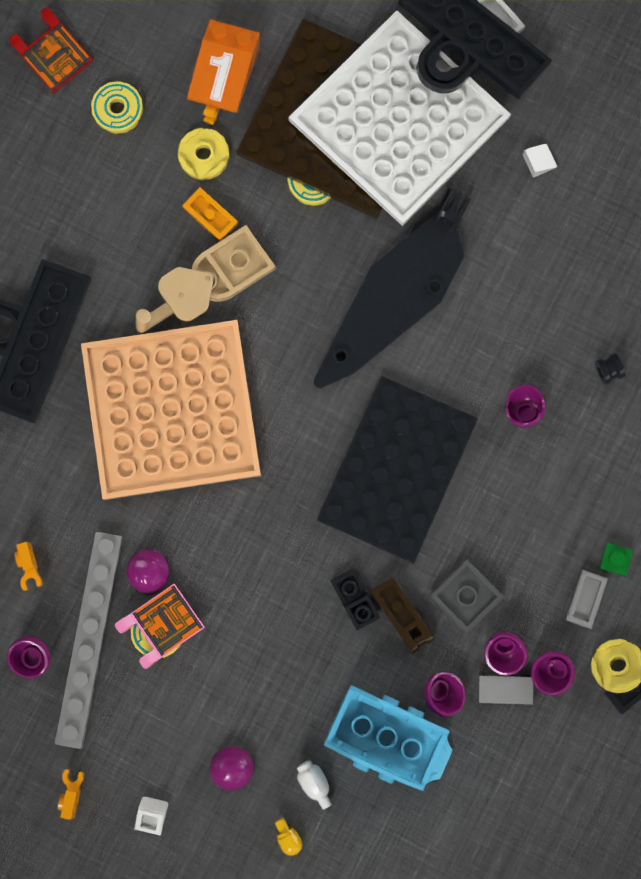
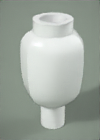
(314, 783)

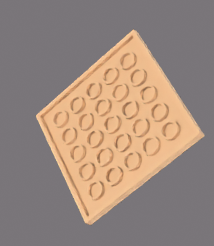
(170, 410)

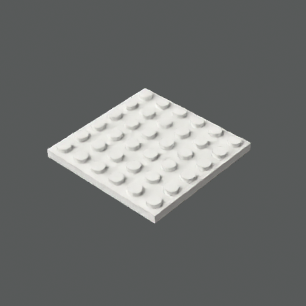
(391, 128)

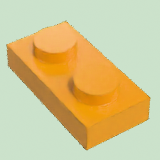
(210, 214)

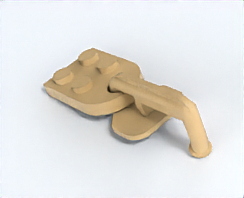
(232, 265)

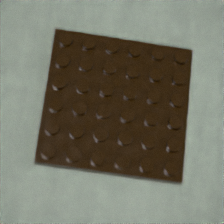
(278, 144)

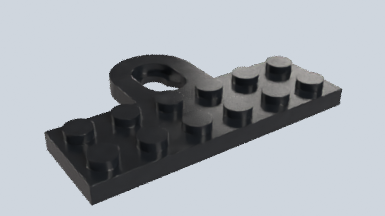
(480, 40)
(38, 338)

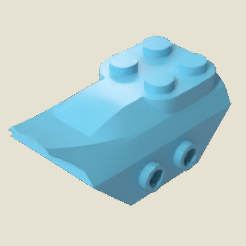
(389, 739)

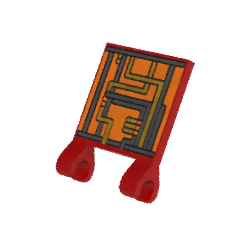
(54, 55)

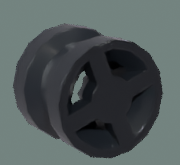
(610, 369)

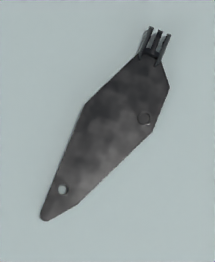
(398, 292)

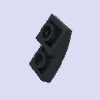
(355, 599)

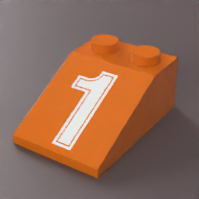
(224, 65)

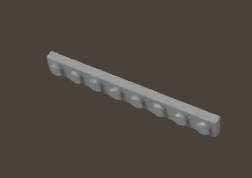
(88, 640)

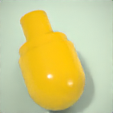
(288, 838)

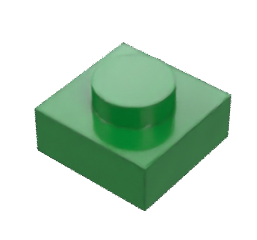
(615, 559)

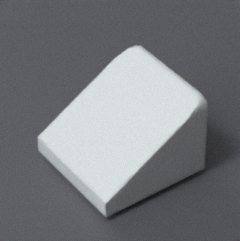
(539, 160)
(151, 815)

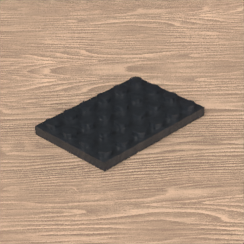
(397, 469)

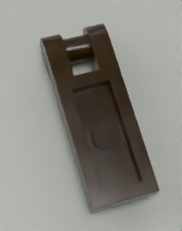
(402, 614)

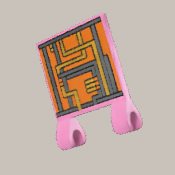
(164, 622)

